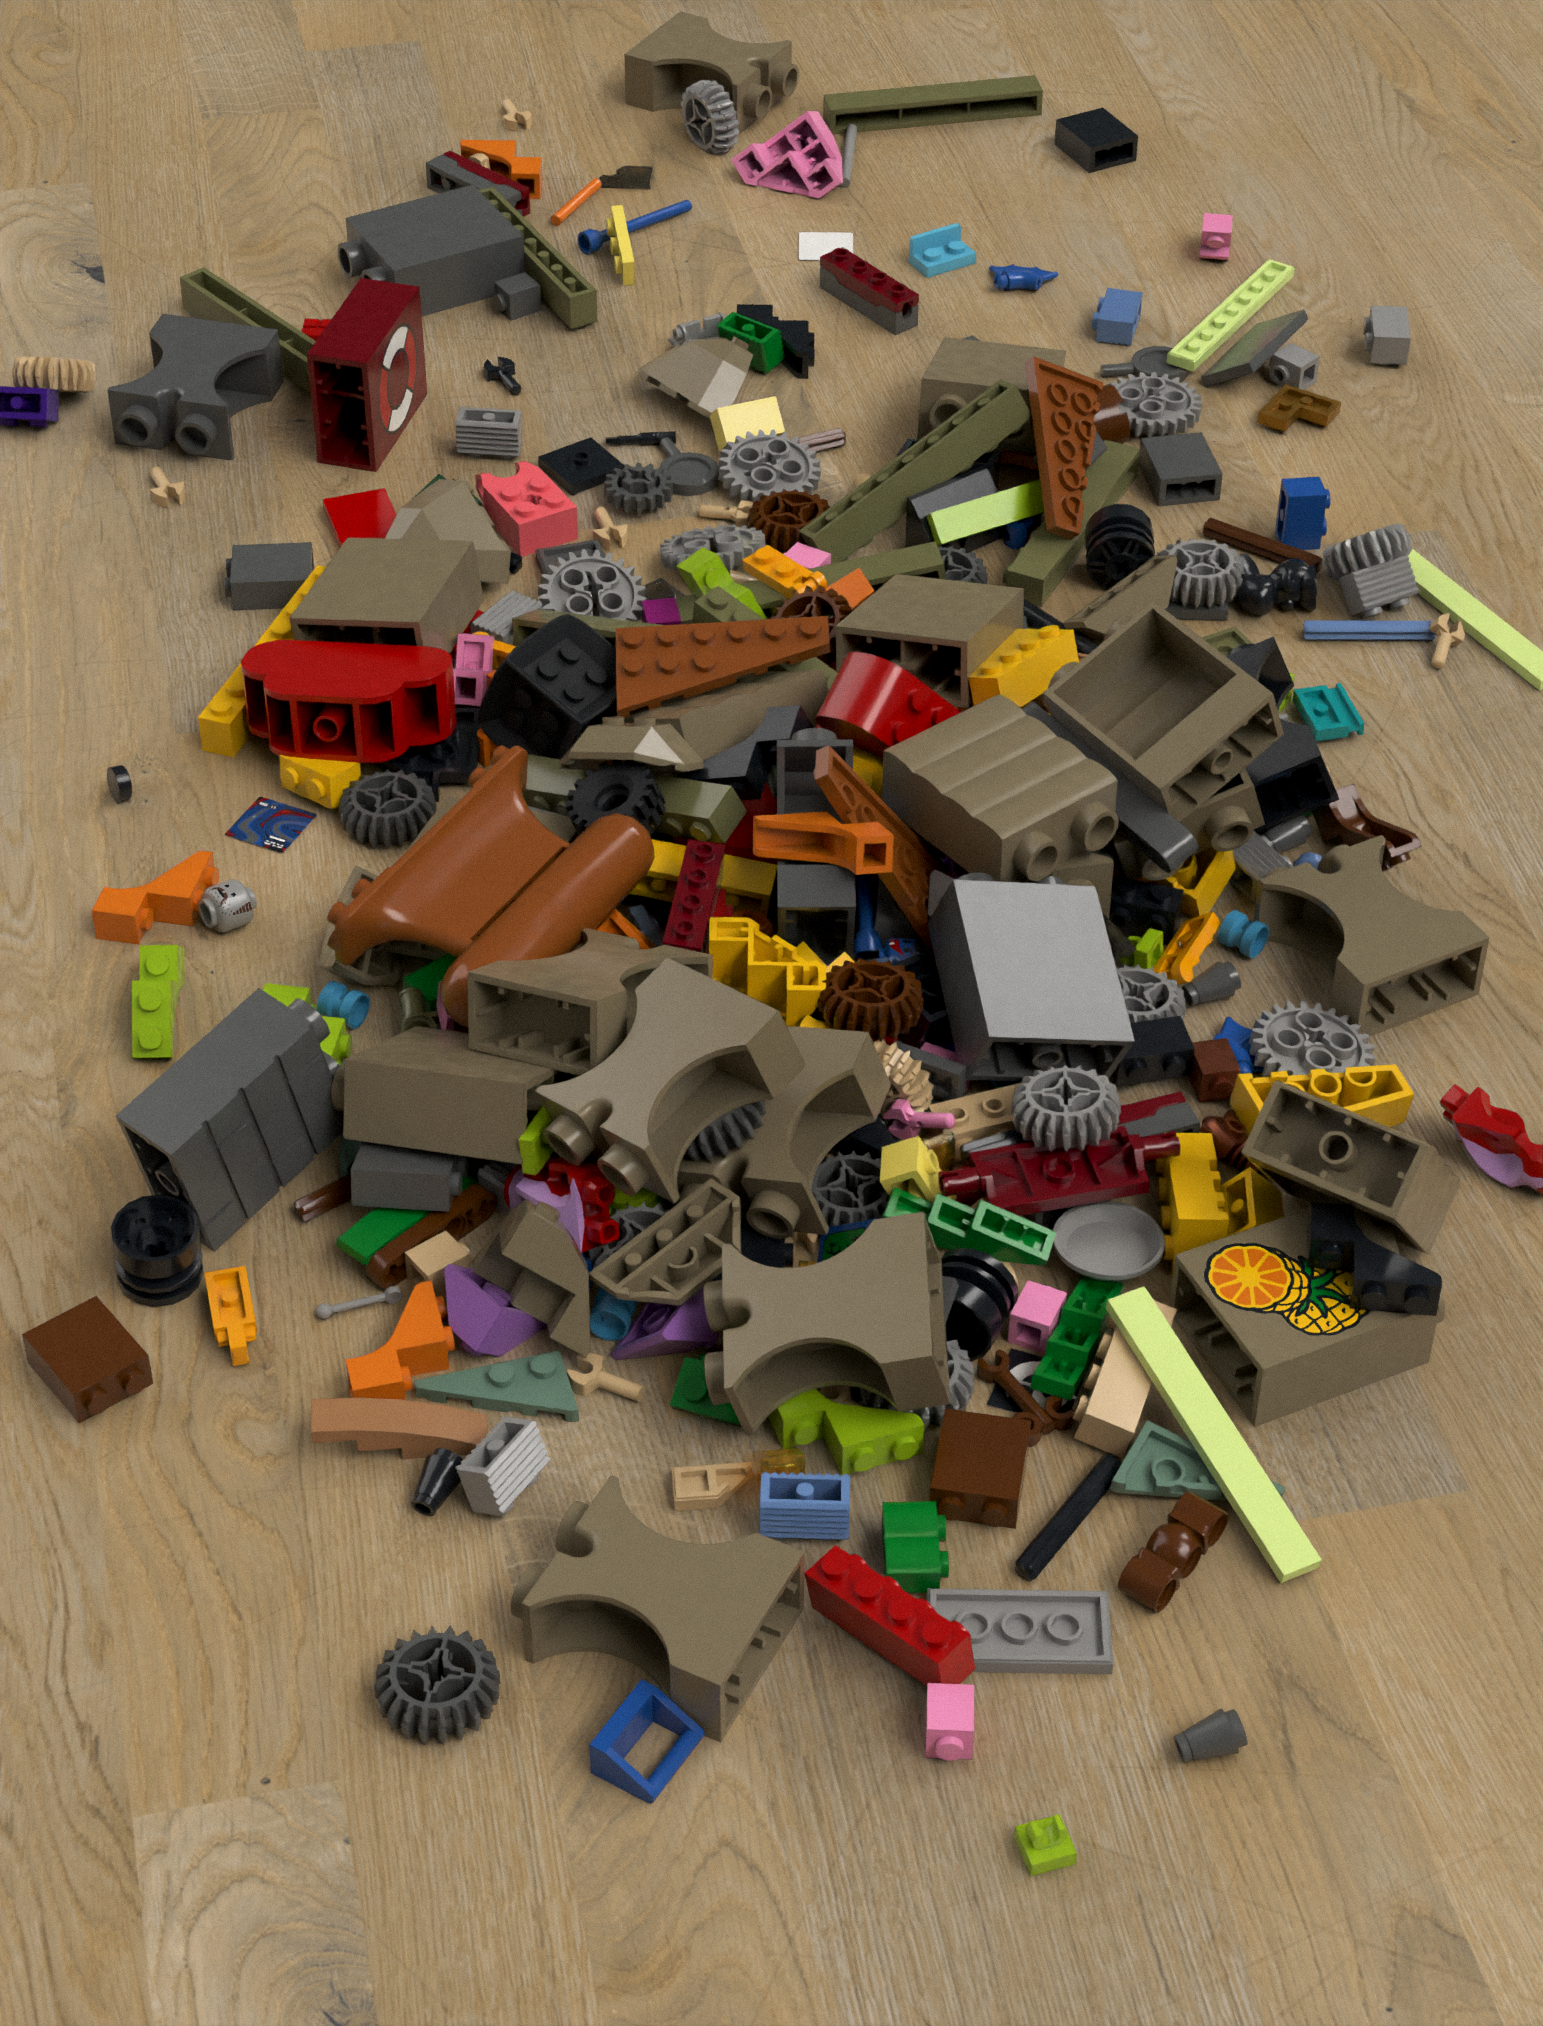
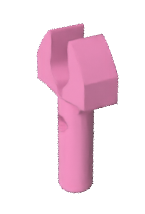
(911, 1121)

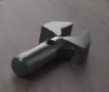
(504, 373)

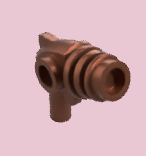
(1228, 1139)

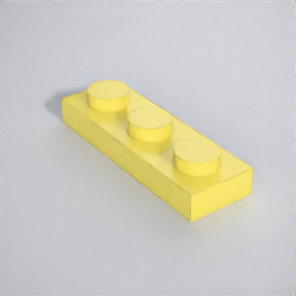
(620, 245)

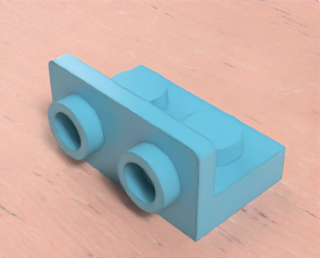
(940, 251)

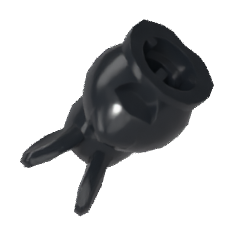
(1288, 585)

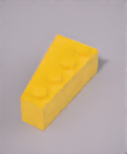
(1024, 664)
(1201, 878)
(1369, 1091)
(1191, 1196)

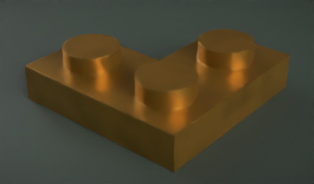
(1296, 403)

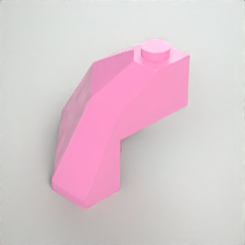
(795, 160)

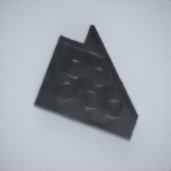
(446, 760)

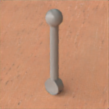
(391, 1295)

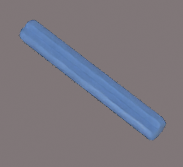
(1367, 630)

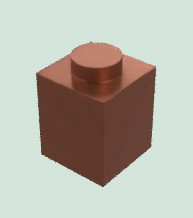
(1213, 1070)

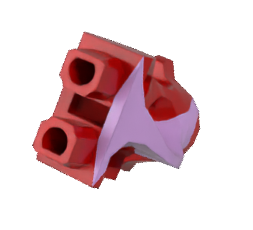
(1494, 1138)
(576, 1192)

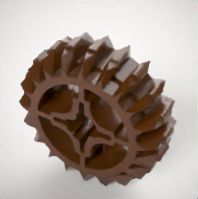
(783, 515)
(813, 605)
(871, 998)

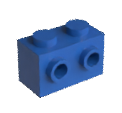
(1302, 512)

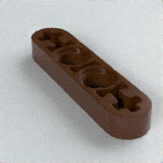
(466, 1213)

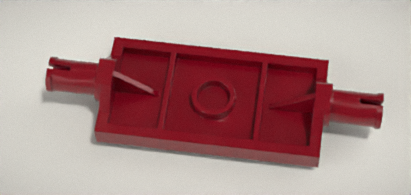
(1040, 1180)

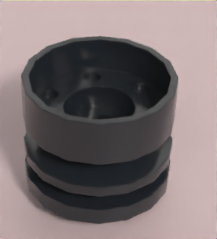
(1117, 543)
(157, 1250)
(982, 1299)

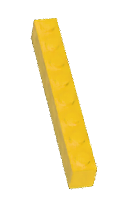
(224, 719)

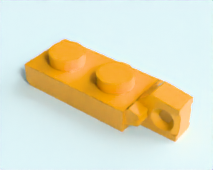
(232, 1311)

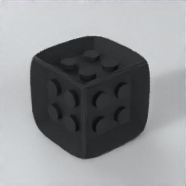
(551, 689)

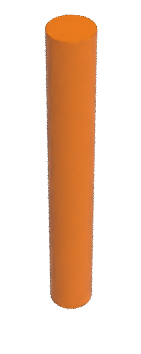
(575, 202)

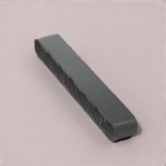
(1139, 817)

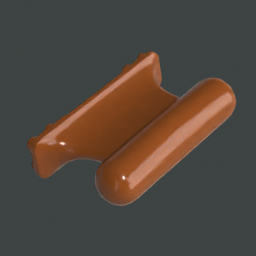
(494, 883)

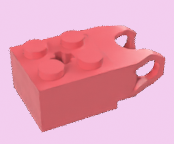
(528, 509)

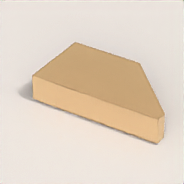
(707, 1484)

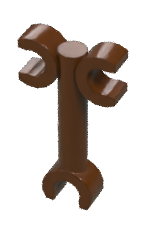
(1041, 1419)

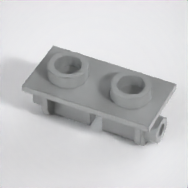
(692, 329)

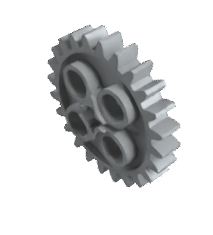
(1158, 404)
(766, 465)
(730, 542)
(613, 587)
(1307, 1040)

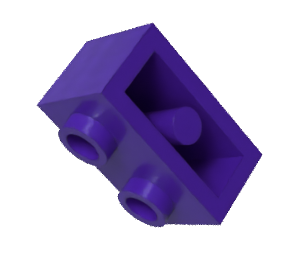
(30, 404)

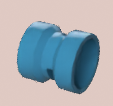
(1244, 934)
(339, 1002)
(611, 1316)

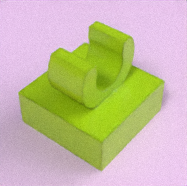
(1148, 949)
(1045, 1845)

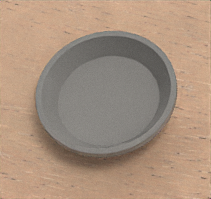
(1108, 1241)

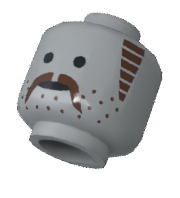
(227, 906)

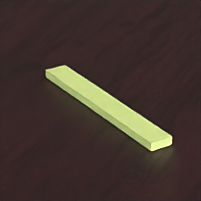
(1230, 315)
(1478, 620)
(1213, 1435)

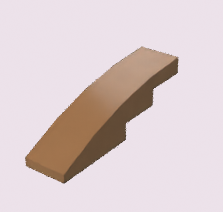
(397, 1424)

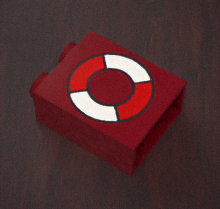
(367, 374)

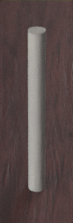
(848, 154)

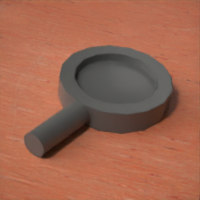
(1147, 361)
(690, 472)

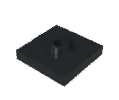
(579, 465)

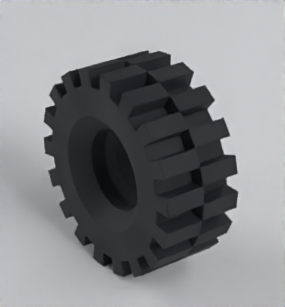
(613, 786)

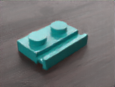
(1328, 711)

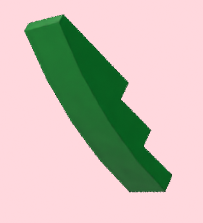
(382, 1227)
(983, 1229)
(1075, 1338)

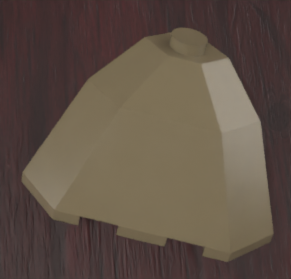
(701, 372)
(451, 513)
(541, 1270)

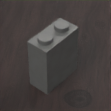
(1180, 469)
(267, 574)
(406, 1178)

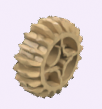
(54, 373)
(905, 1078)

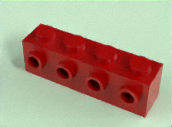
(889, 1619)

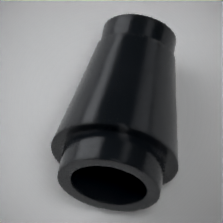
(436, 1481)

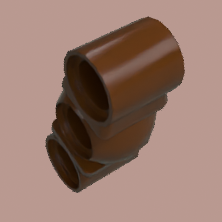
(1173, 1551)

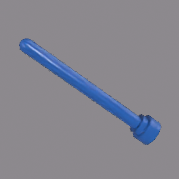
(591, 240)
(866, 939)

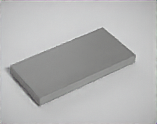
(1032, 1629)

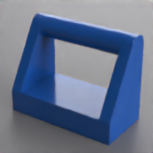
(625, 1728)

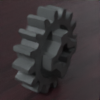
(638, 488)

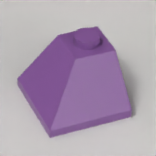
(484, 1314)
(667, 1330)

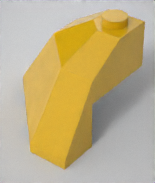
(765, 968)

